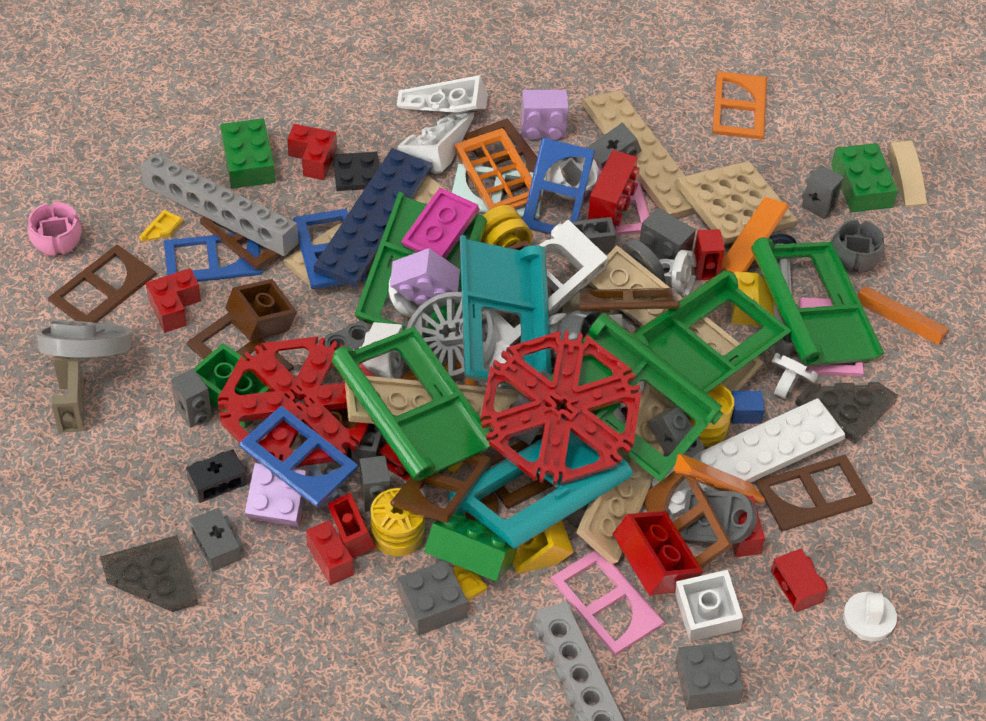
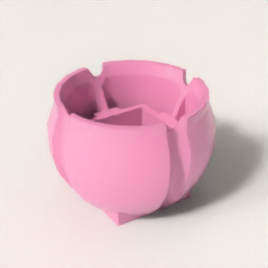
(54, 220)

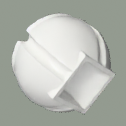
(573, 169)

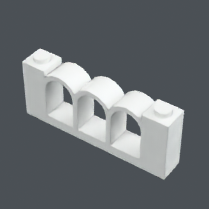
(578, 251)

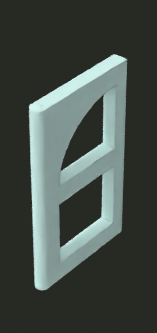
(461, 188)

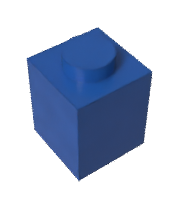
(747, 407)

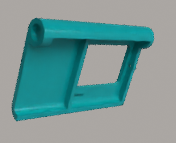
(507, 283)
(550, 508)

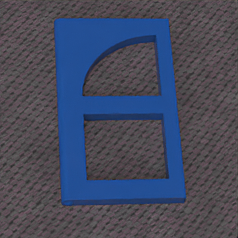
(550, 153)
(311, 251)
(234, 270)
(312, 488)

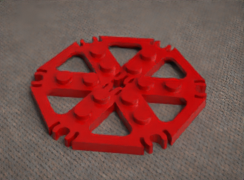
(284, 389)
(565, 389)

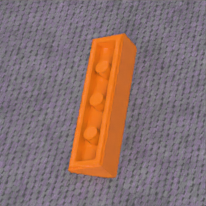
(759, 225)
(902, 315)
(714, 477)

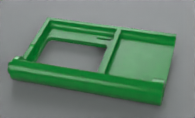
(377, 285)
(825, 332)
(690, 355)
(659, 375)
(428, 435)

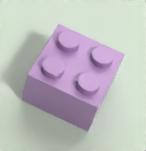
(544, 114)
(424, 276)
(273, 499)

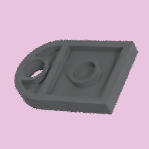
(644, 256)
(728, 508)

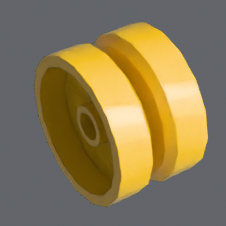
(505, 227)

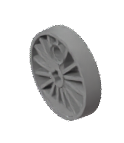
(449, 334)
(83, 339)

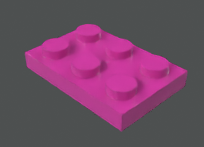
(441, 223)

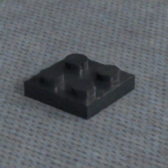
(354, 170)

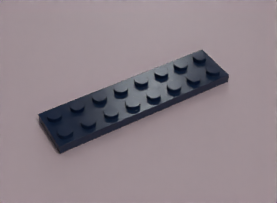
(360, 234)

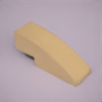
(907, 173)

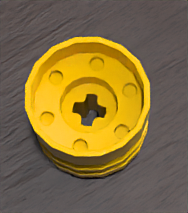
(717, 433)
(394, 529)

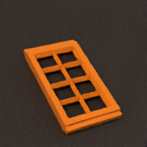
(481, 142)

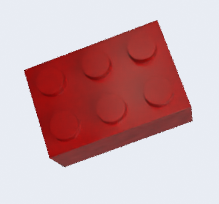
(614, 188)
(656, 551)

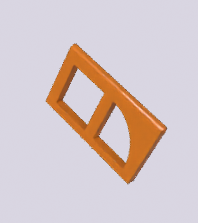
(757, 88)

